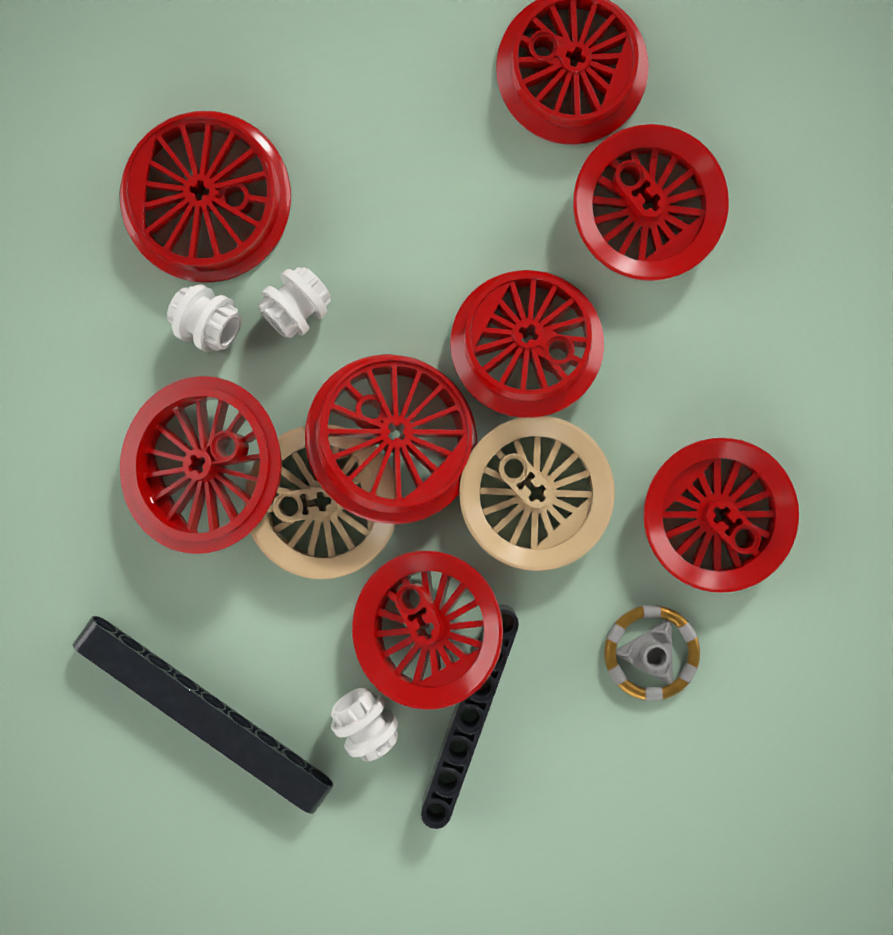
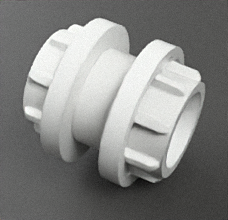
(294, 302)
(204, 318)
(368, 730)

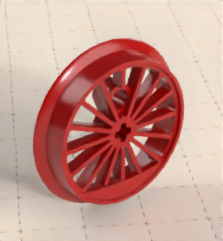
(247, 253)
(144, 484)
(429, 495)

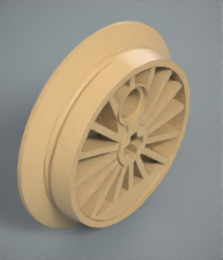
(576, 531)
(307, 564)

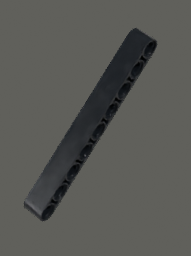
(203, 714)

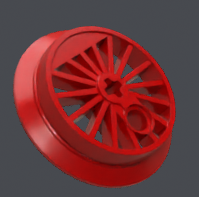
(621, 94)
(692, 242)
(480, 310)
(678, 475)
(458, 678)

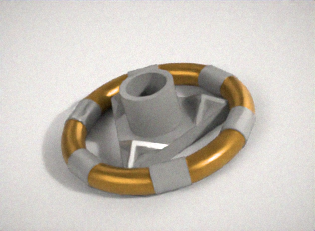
(652, 652)

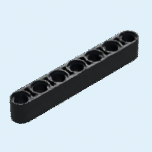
(469, 732)

